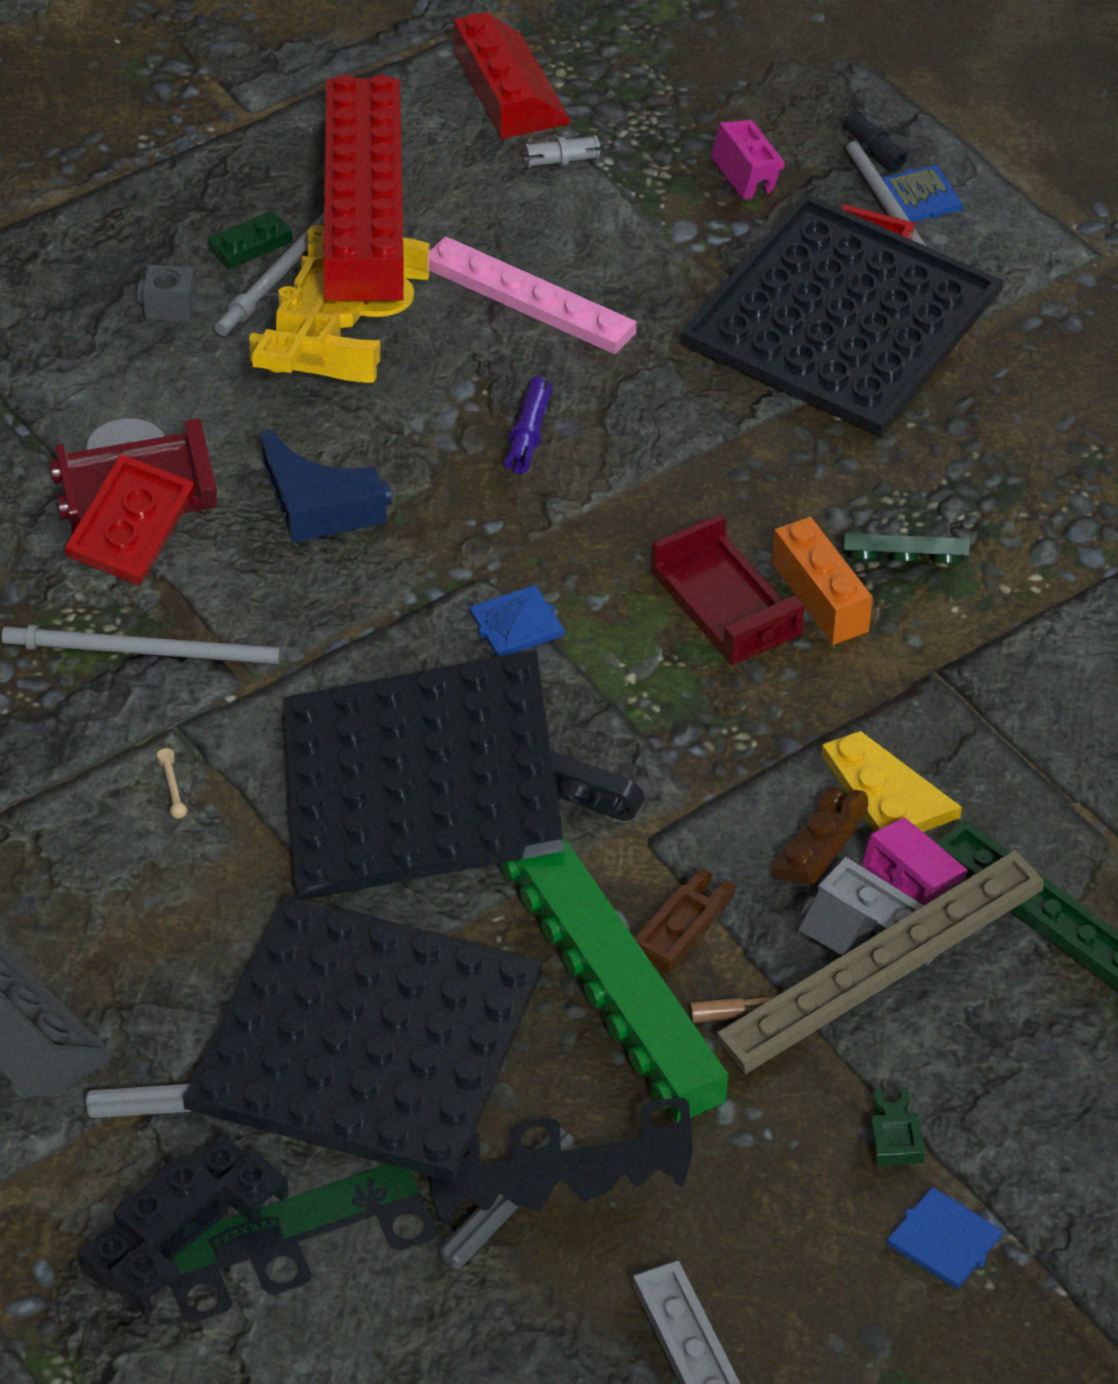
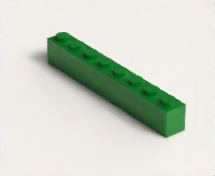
(620, 980)

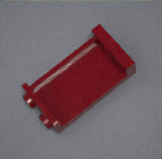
(180, 454)
(724, 591)

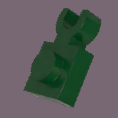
(895, 1133)

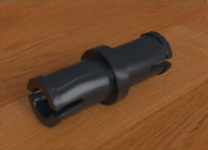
(875, 141)

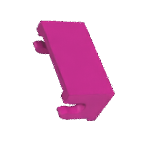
(746, 157)
(912, 862)

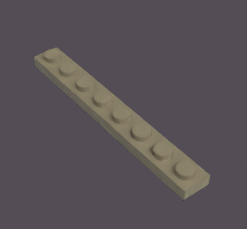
(879, 962)

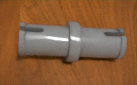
(561, 151)

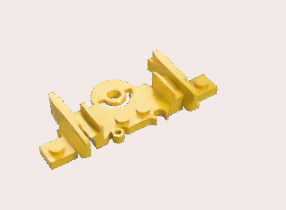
(310, 328)

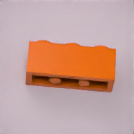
(822, 580)

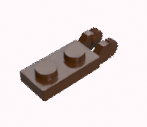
(821, 836)
(683, 920)

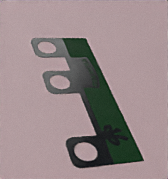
(377, 1192)

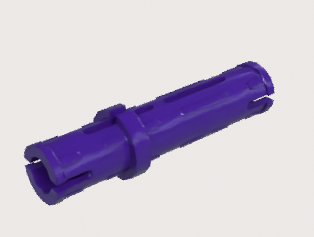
(526, 433)

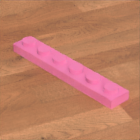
(531, 295)

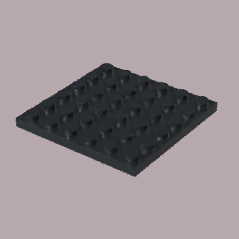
(842, 313)
(420, 775)
(365, 1037)

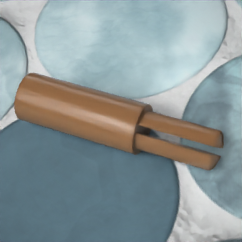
(723, 1009)

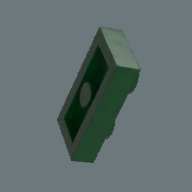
(250, 240)

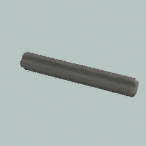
(483, 1224)

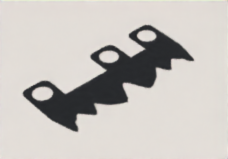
(590, 1171)

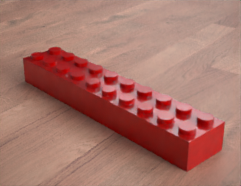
(363, 190)

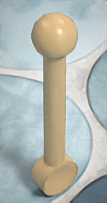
(167, 758)

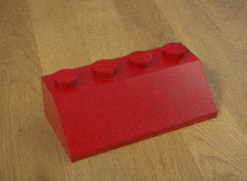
(506, 76)

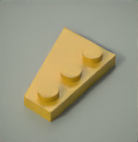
(891, 785)

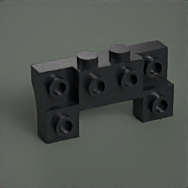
(172, 1213)

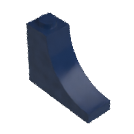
(319, 497)

